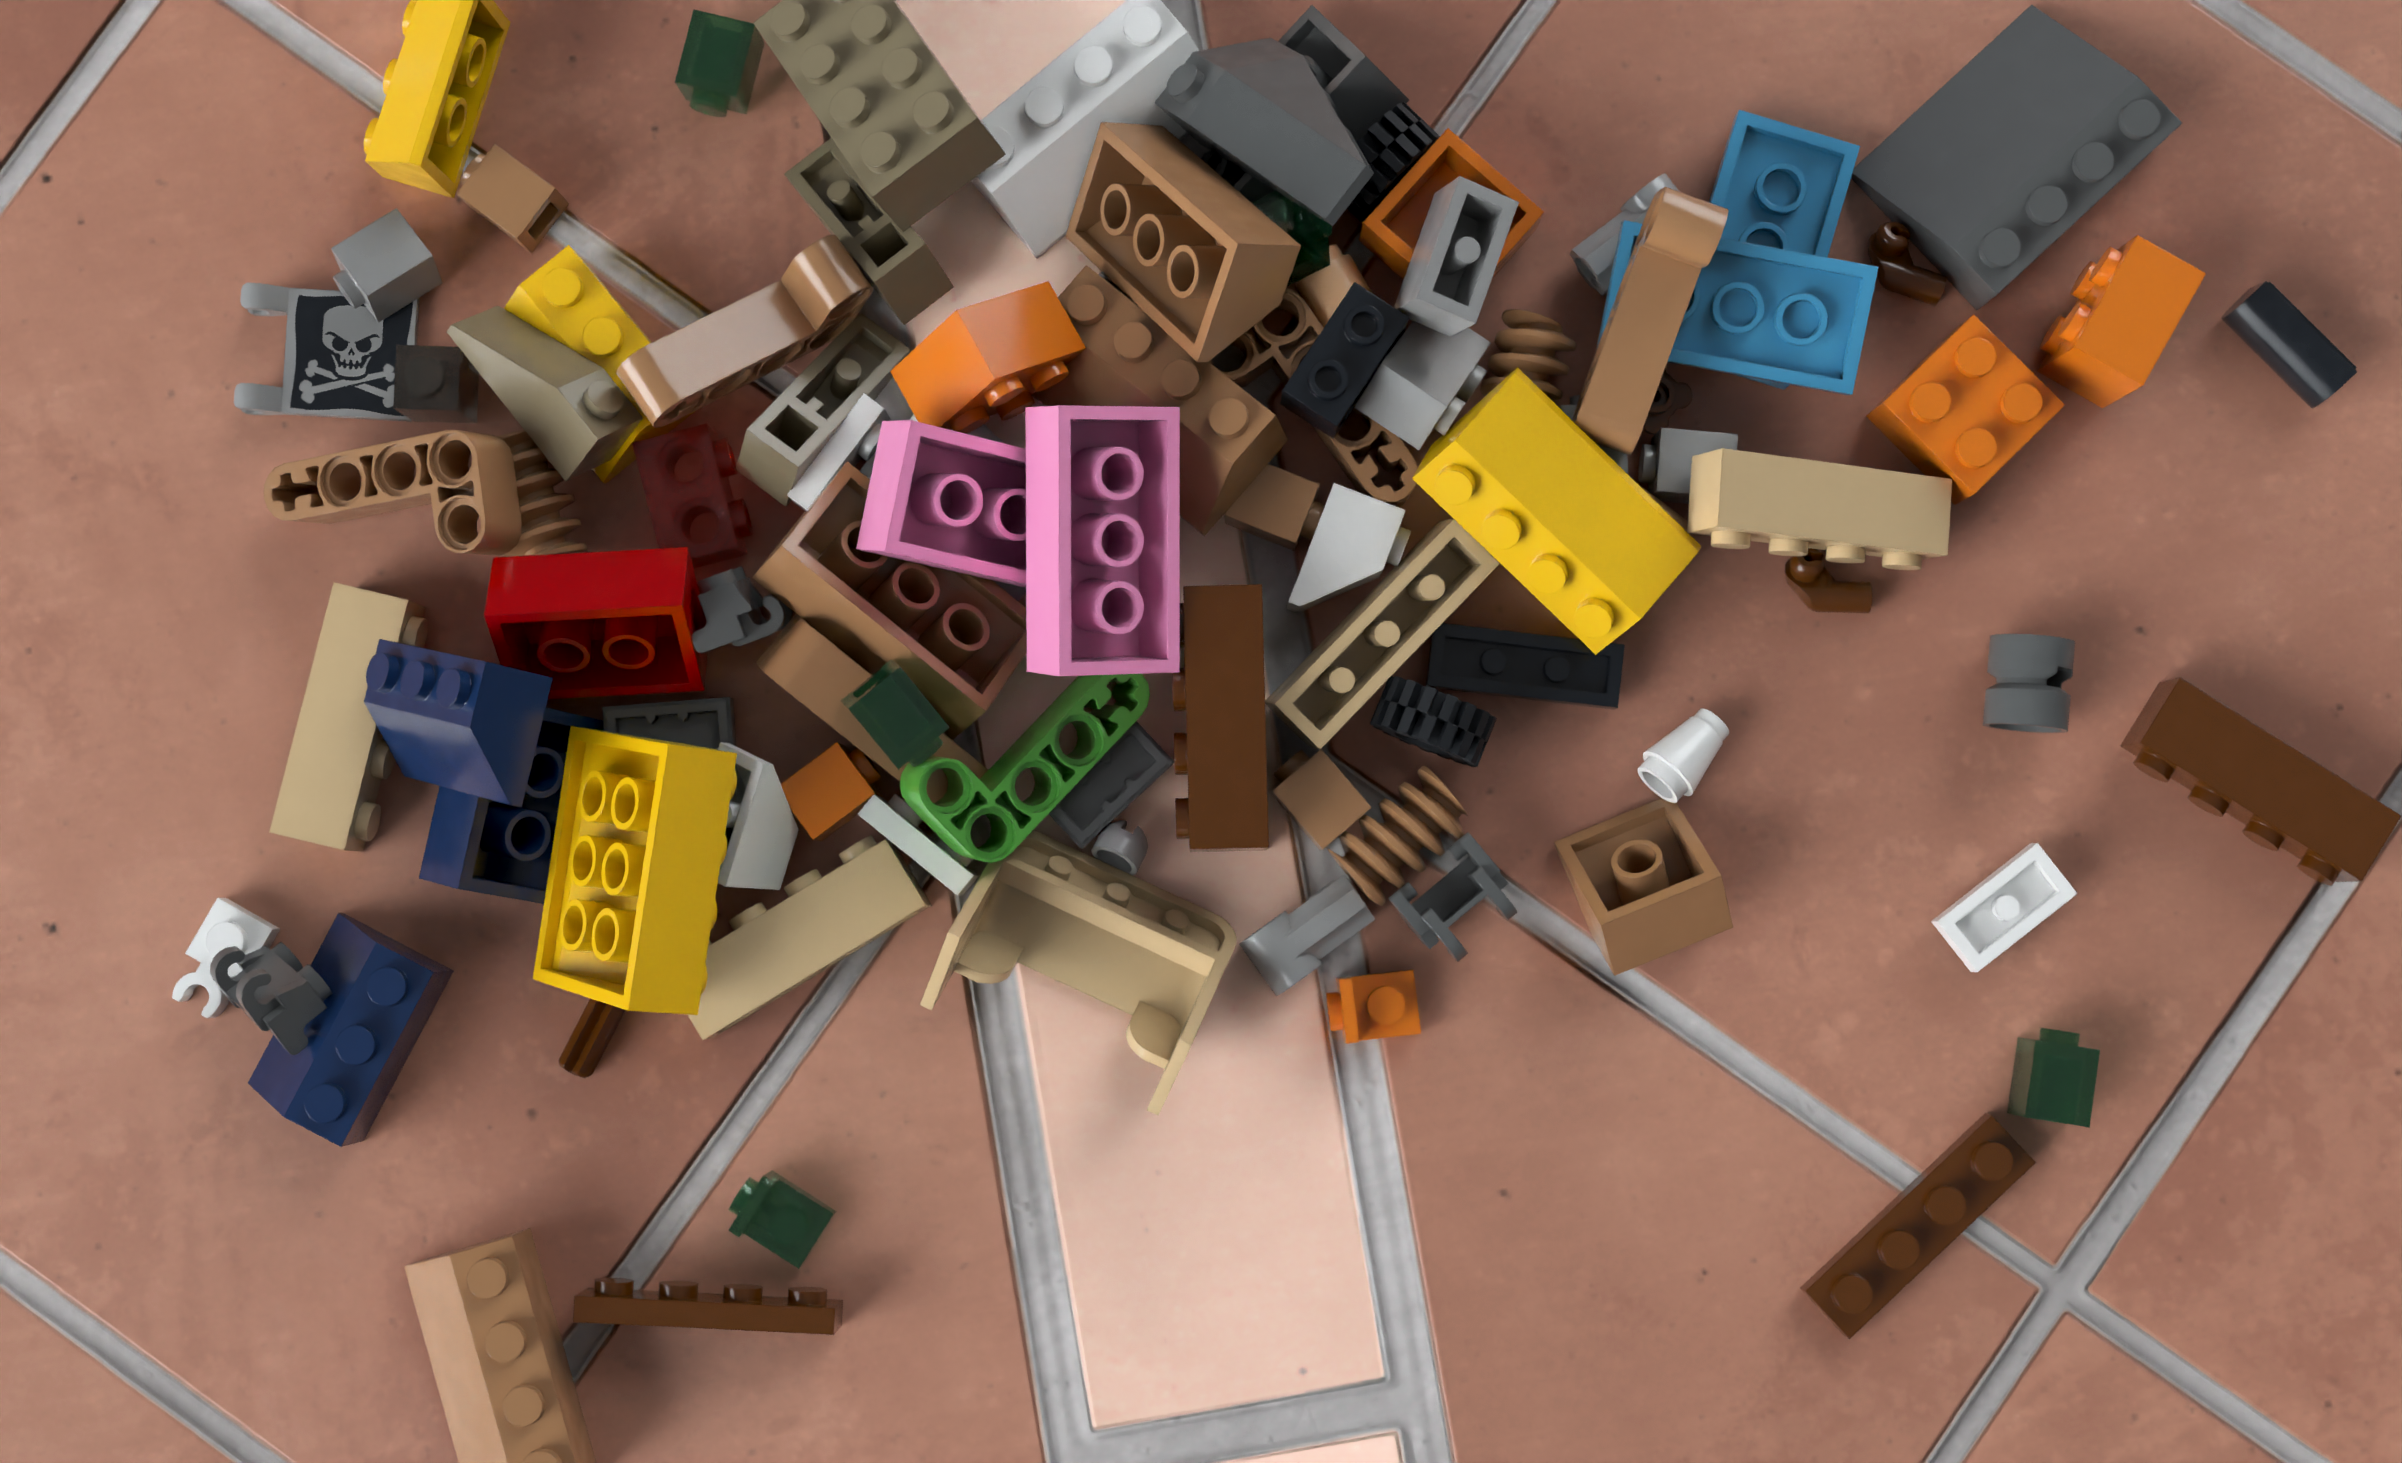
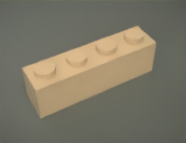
(1820, 507)
(1381, 633)
(336, 744)
(806, 932)

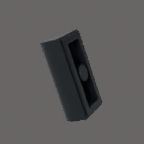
(2289, 343)

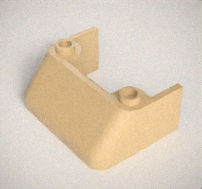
(1095, 935)

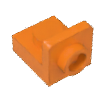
(1374, 1006)

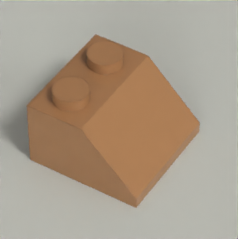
(1644, 884)

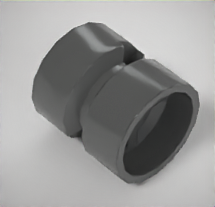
(2029, 683)

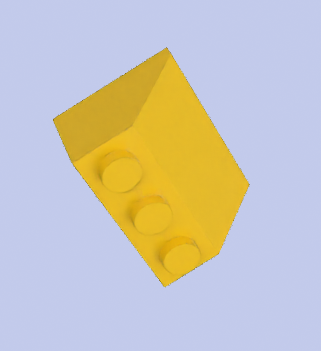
(436, 92)
(581, 313)

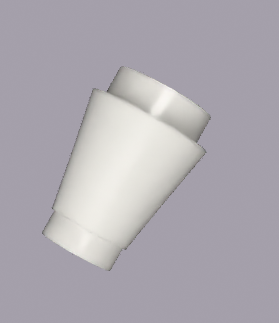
(1682, 757)

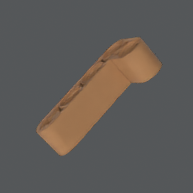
(1646, 316)
(749, 337)
(1284, 356)
(389, 485)
(822, 676)

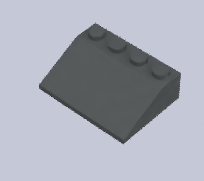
(2013, 153)

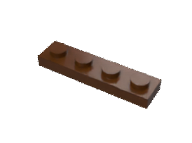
(1917, 1225)
(682, 1306)

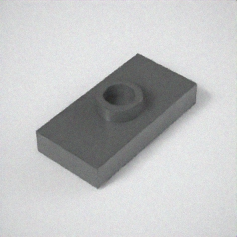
(685, 722)
(1111, 785)

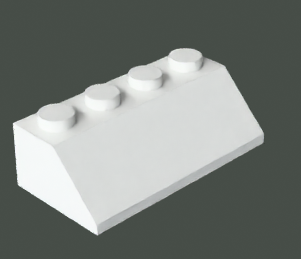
(1056, 116)

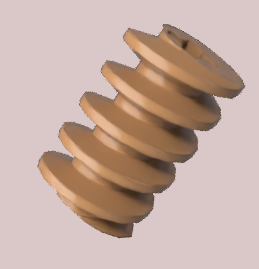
(1531, 348)
(542, 526)
(1400, 836)

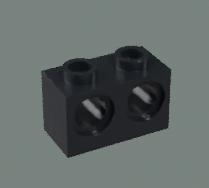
(1343, 360)

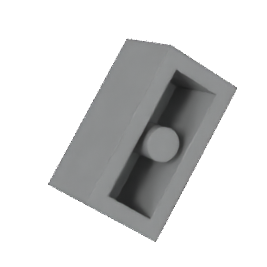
(1456, 256)
(1424, 382)

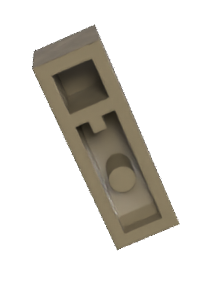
(891, 260)
(551, 390)
(813, 407)

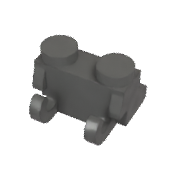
(734, 612)
(1453, 897)
(273, 991)

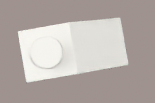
(1348, 547)
(758, 826)

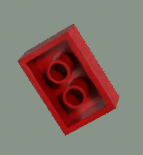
(599, 621)

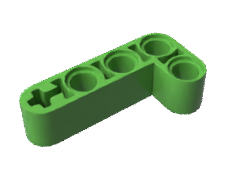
(1041, 753)

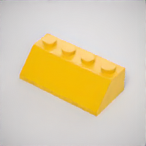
(1556, 511)

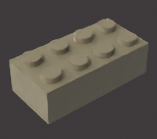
(882, 100)

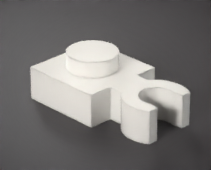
(223, 927)

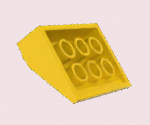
(635, 870)

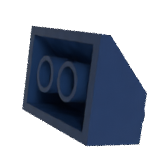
(457, 719)
(502, 846)
(359, 1040)

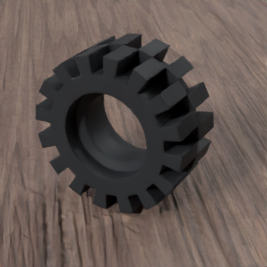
(1391, 151)
(1433, 721)

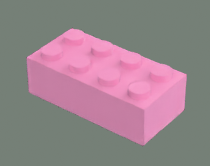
(947, 502)
(1102, 540)

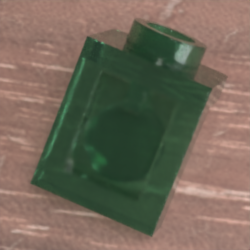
(780, 1217)

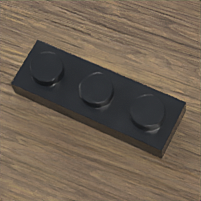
(1524, 666)

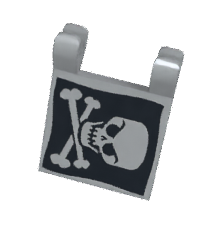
(334, 355)

